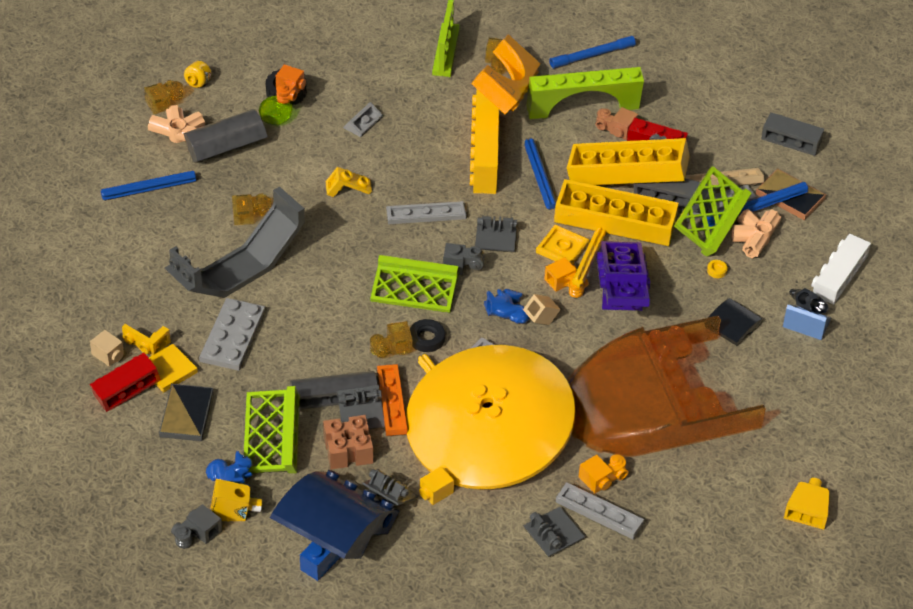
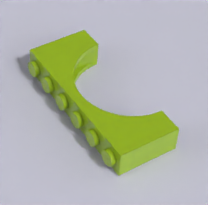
(548, 90)

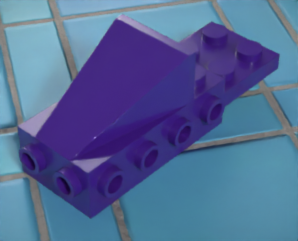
(623, 276)

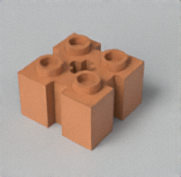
(348, 442)

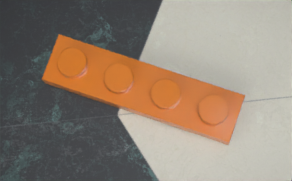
(392, 400)

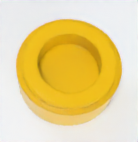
(717, 269)

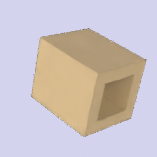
(541, 309)
(107, 348)

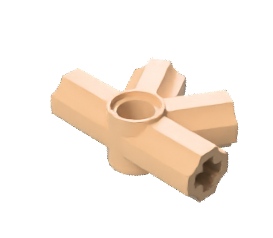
(175, 123)
(754, 231)

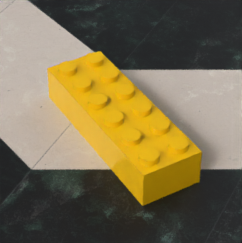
(485, 142)
(629, 162)
(616, 212)

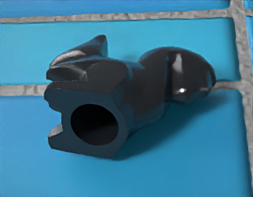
(809, 300)

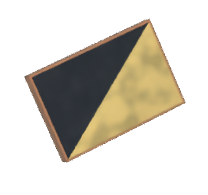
(800, 205)

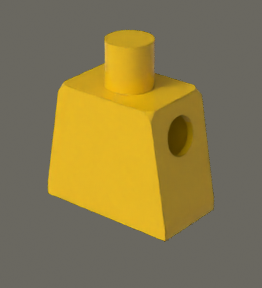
(809, 504)

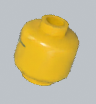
(197, 74)

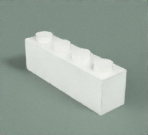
(841, 268)

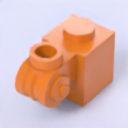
(289, 83)

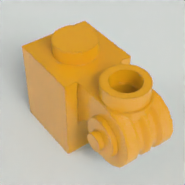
(561, 274)
(599, 475)

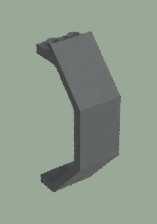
(251, 259)

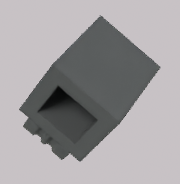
(460, 256)
(198, 523)

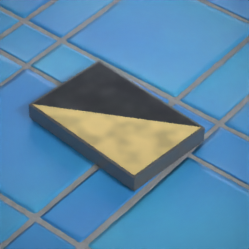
(186, 412)

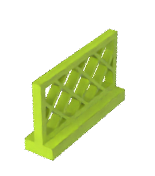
(446, 44)
(722, 223)
(421, 271)
(289, 425)

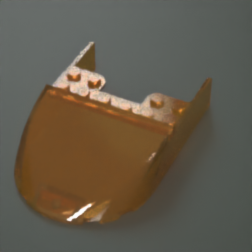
(637, 398)

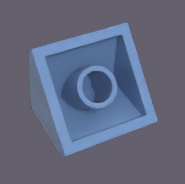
(806, 322)

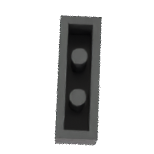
(792, 134)

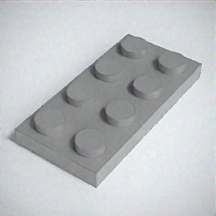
(232, 334)

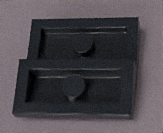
(735, 321)

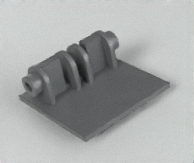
(496, 234)
(362, 402)
(389, 488)
(553, 531)

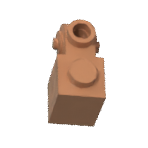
(618, 124)

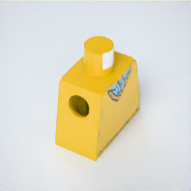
(233, 501)

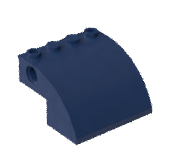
(335, 513)

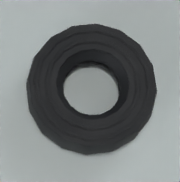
(427, 345)

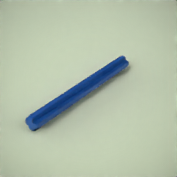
(769, 199)

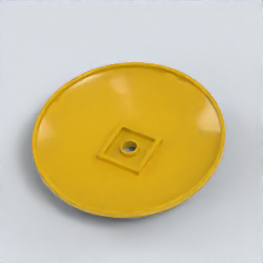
(494, 444)

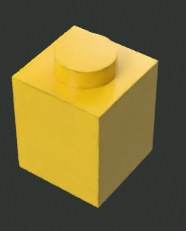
(436, 486)

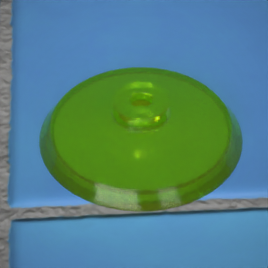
(274, 112)

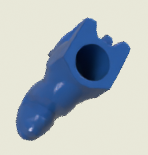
(504, 307)
(234, 473)

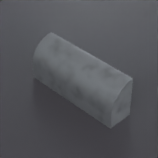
(225, 135)
(323, 390)

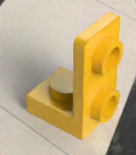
(345, 177)
(151, 345)

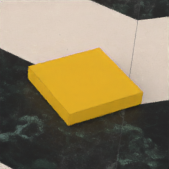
(561, 244)
(172, 367)

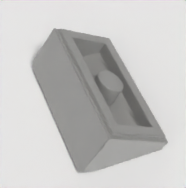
(363, 120)

